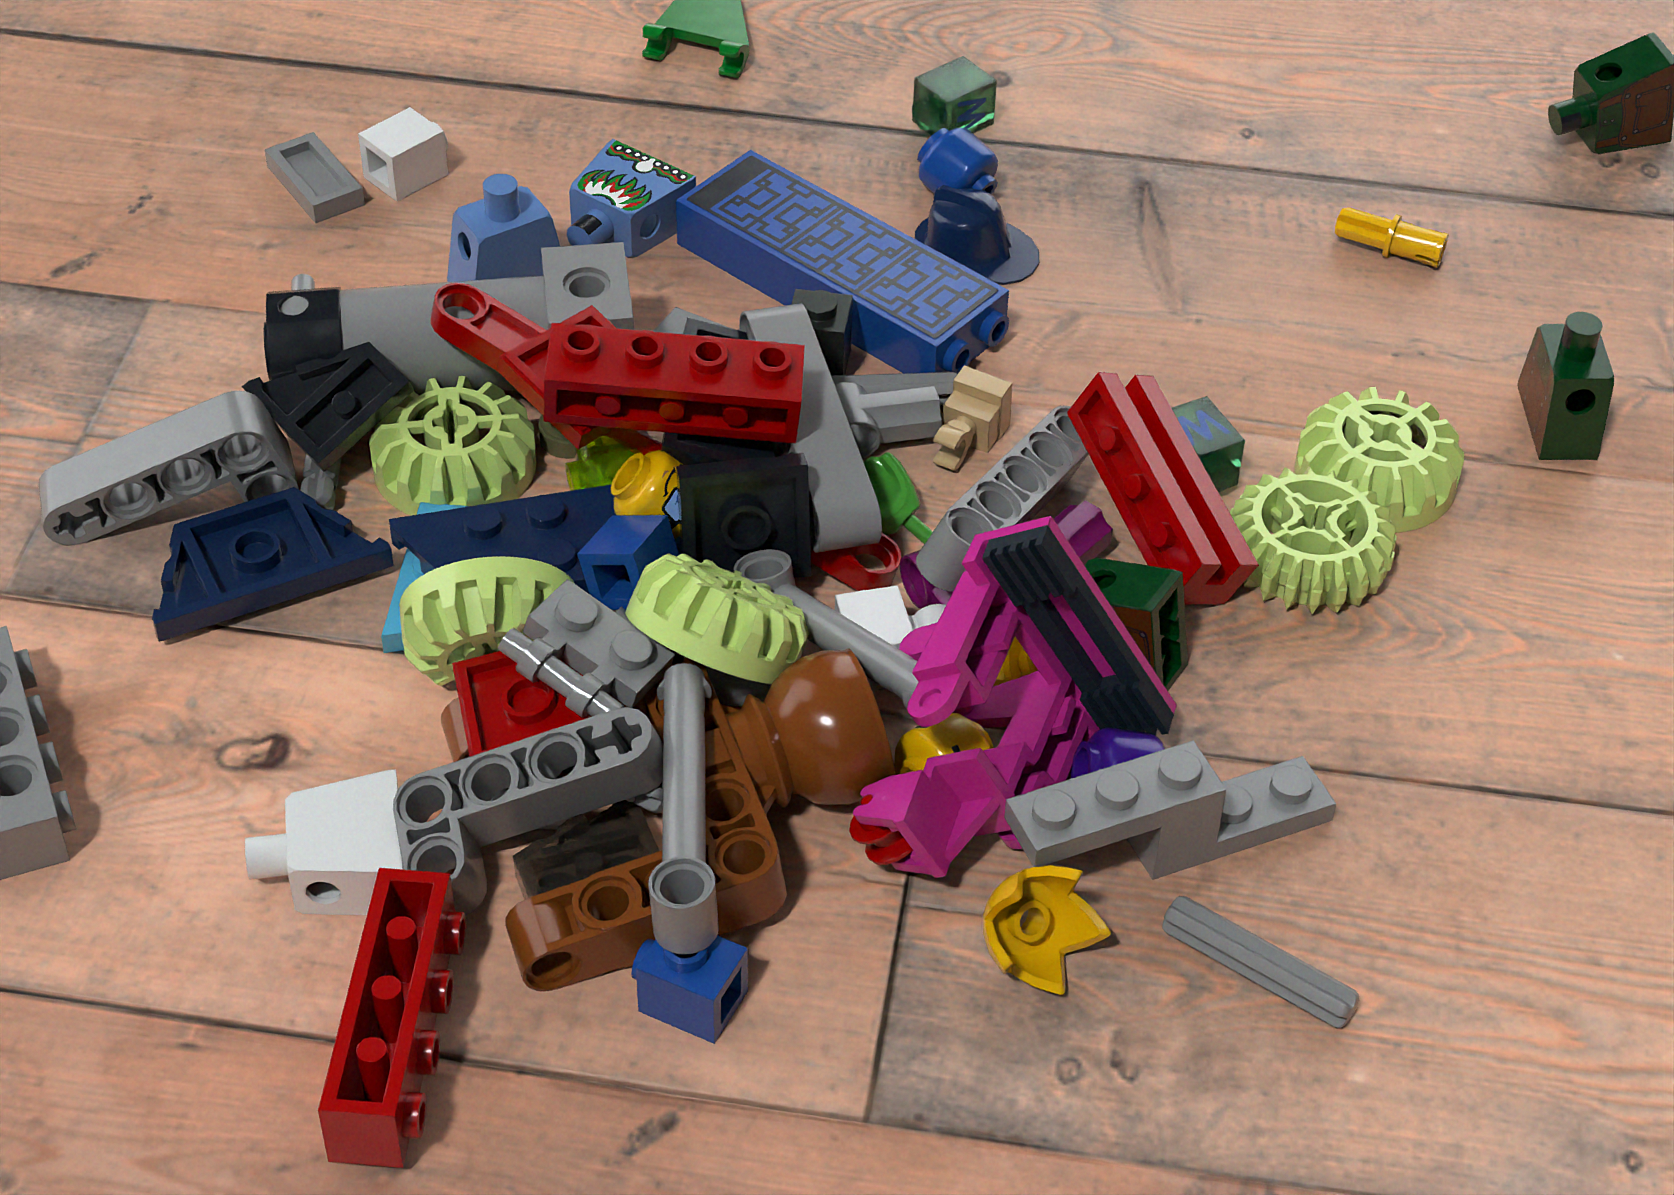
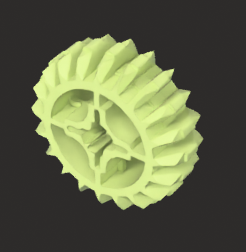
(1311, 529)

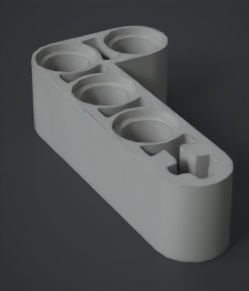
(166, 464)
(628, 767)

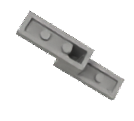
(1168, 810)

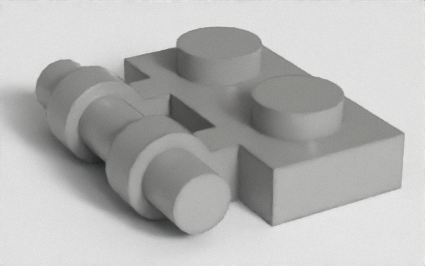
(595, 643)

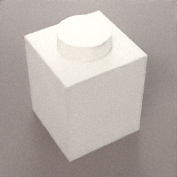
(403, 154)

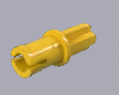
(1392, 236)

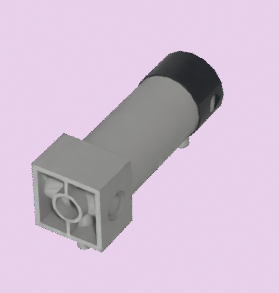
(396, 319)

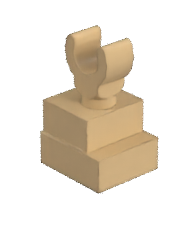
(973, 416)

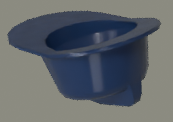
(974, 233)

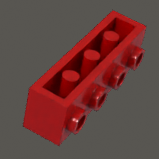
(673, 383)
(389, 1019)

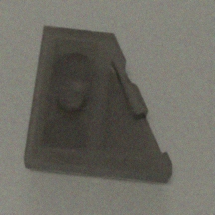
(584, 848)

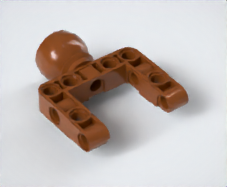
(807, 738)

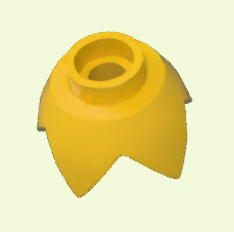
(1054, 925)

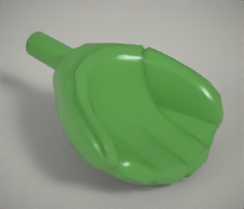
(895, 496)

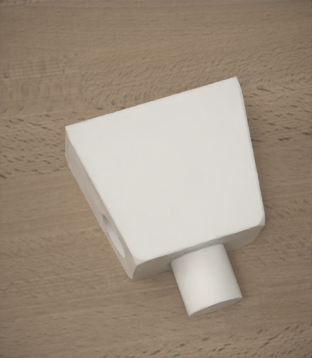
(332, 844)

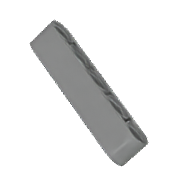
(840, 492)
(1004, 496)

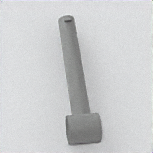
(831, 629)
(683, 884)

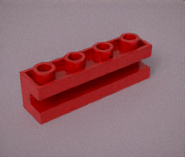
(1161, 486)

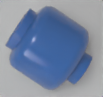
(957, 161)

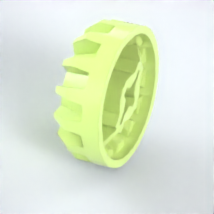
(1374, 445)
(454, 462)
(470, 608)
(718, 618)

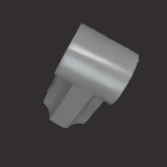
(889, 415)

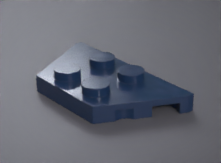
(535, 528)
(258, 558)

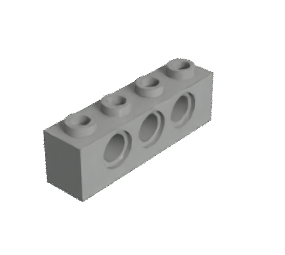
(29, 811)

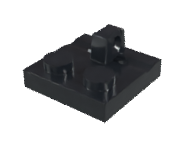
(745, 509)

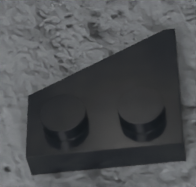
(333, 400)

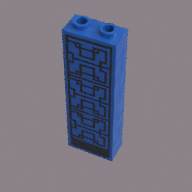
(791, 235)

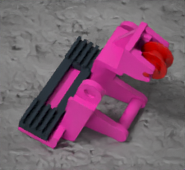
(1088, 678)

